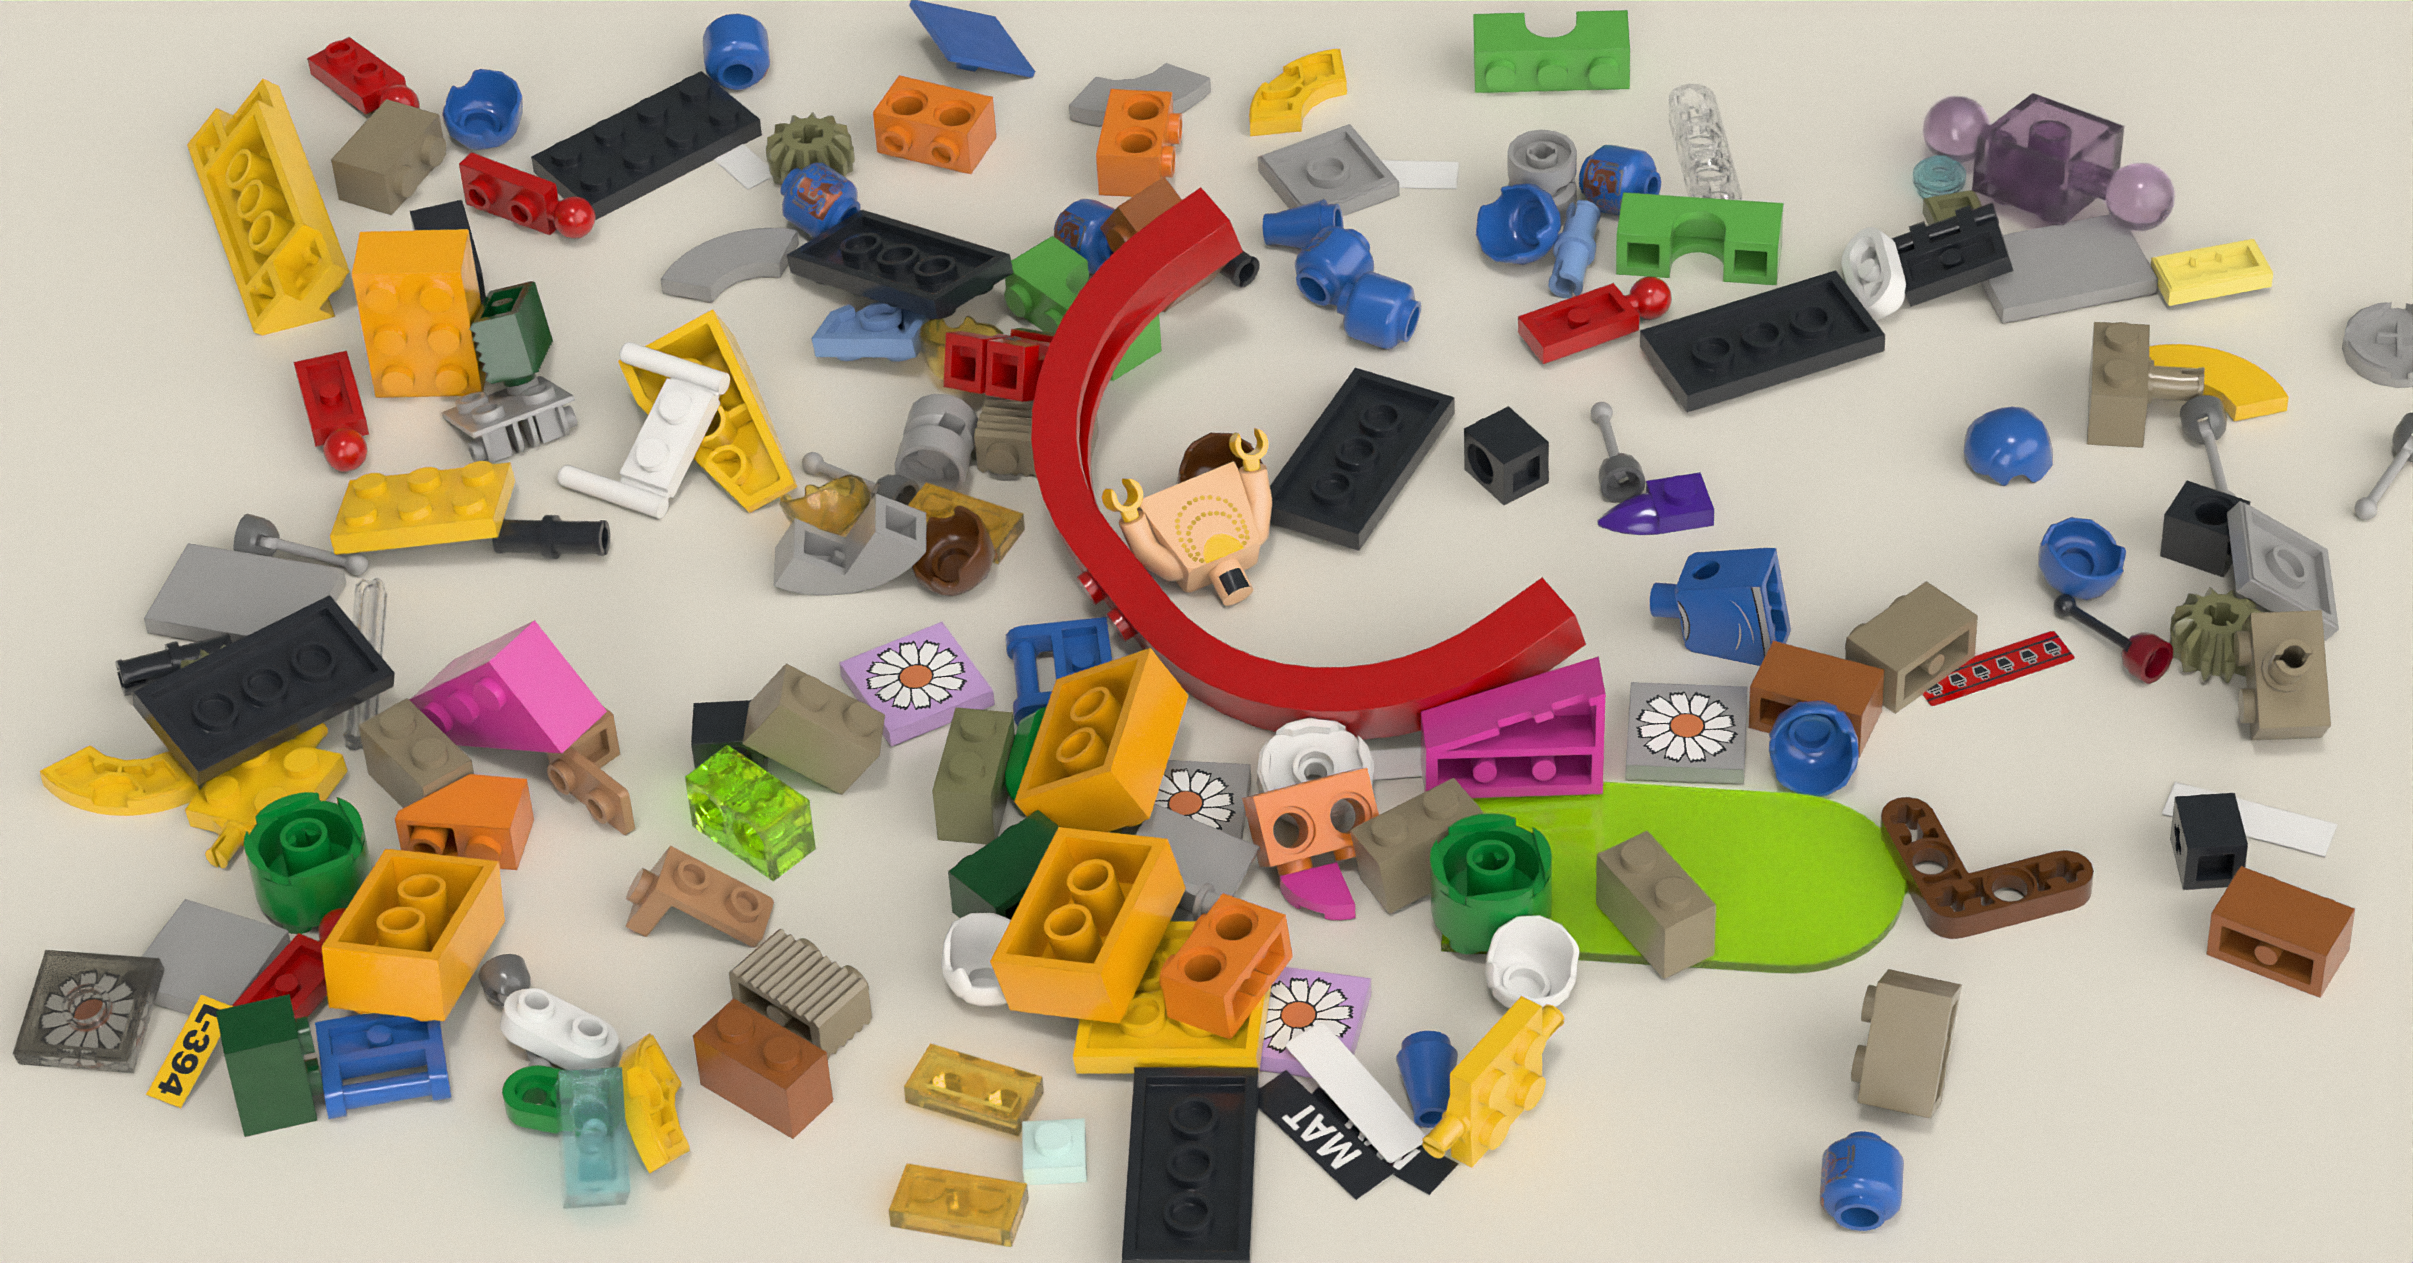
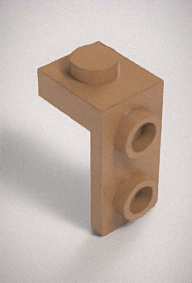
(579, 773)
(699, 892)

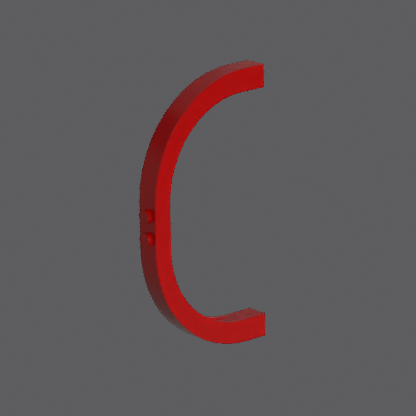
(1371, 700)

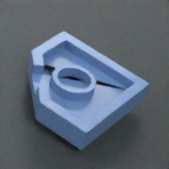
(869, 333)

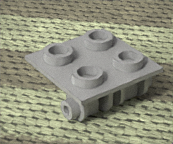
(488, 415)
(1206, 858)

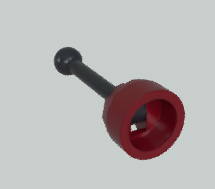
(2142, 654)

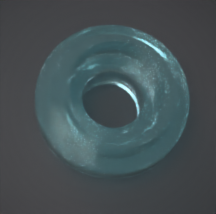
(1938, 176)

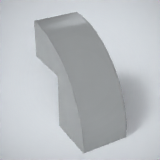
(875, 551)

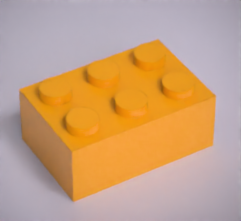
(416, 312)
(1104, 744)
(1088, 925)
(413, 935)

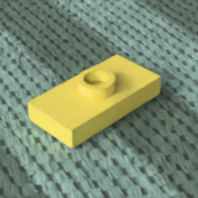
(2212, 272)

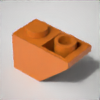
(471, 819)

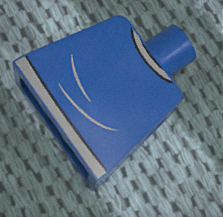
(1727, 603)

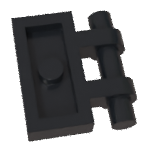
(1952, 253)

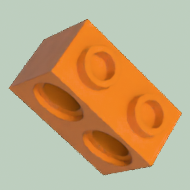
(934, 124)
(1137, 141)
(1311, 808)
(1226, 965)

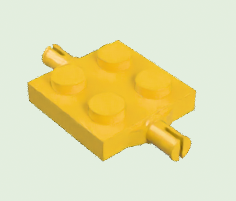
(235, 797)
(1495, 1083)

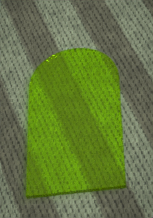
(1789, 872)

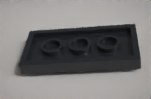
(648, 144)
(900, 264)
(1761, 341)
(1358, 458)
(263, 690)
(1191, 1165)

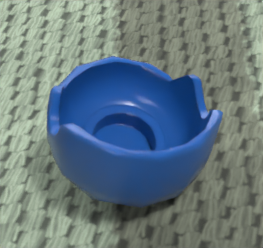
(484, 110)
(1518, 225)
(2008, 445)
(2080, 558)
(1813, 748)

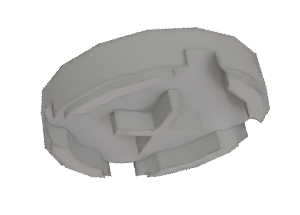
(2381, 344)

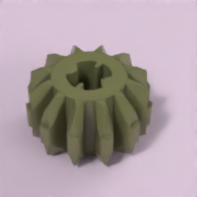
(809, 142)
(2205, 631)

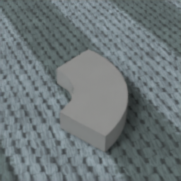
(1186, 87)
(729, 259)

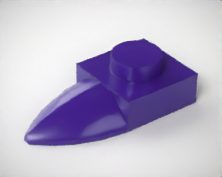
(1666, 507)

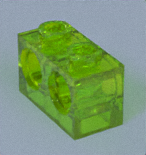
(750, 813)

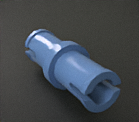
(1574, 249)

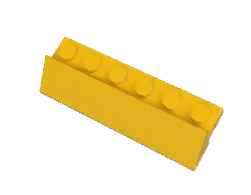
(269, 212)

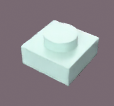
(1054, 1151)

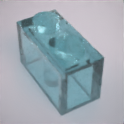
(592, 1137)

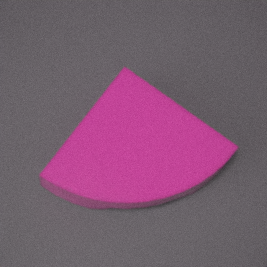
(1319, 890)

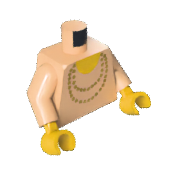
(1204, 526)

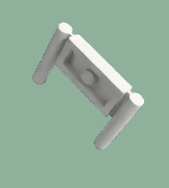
(666, 439)

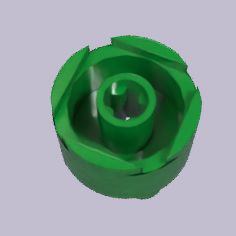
(306, 859)
(1487, 877)

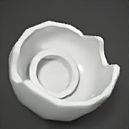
(968, 956)
(1532, 961)

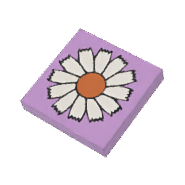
(917, 682)
(1304, 999)

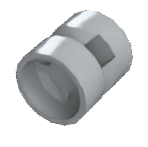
(1547, 161)
(937, 442)

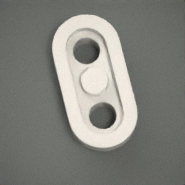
(1874, 272)
(558, 1030)

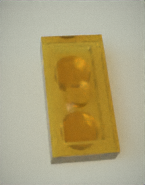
(1003, 523)
(973, 1089)
(958, 1205)

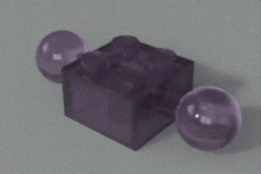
(2049, 160)

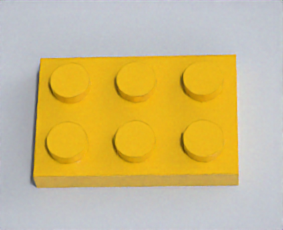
(423, 507)

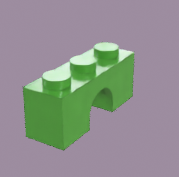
(1519, 61)
(1664, 227)
(1046, 285)

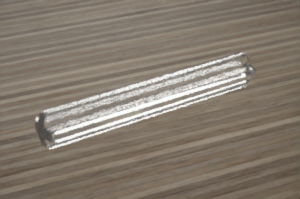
(369, 618)

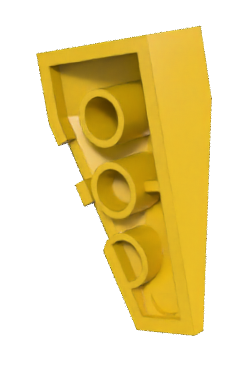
(741, 440)

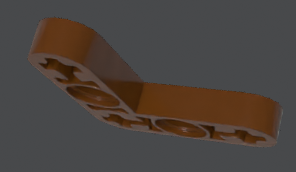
(2049, 881)

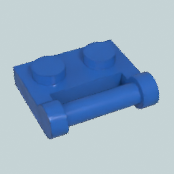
(1074, 646)
(377, 1045)

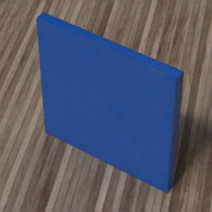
(971, 39)

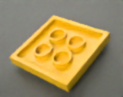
(1154, 1040)

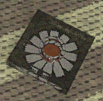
(89, 1011)

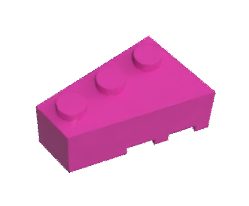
(511, 696)
(1521, 737)

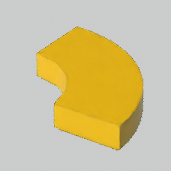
(1289, 97)
(2238, 383)
(118, 785)
(650, 1103)

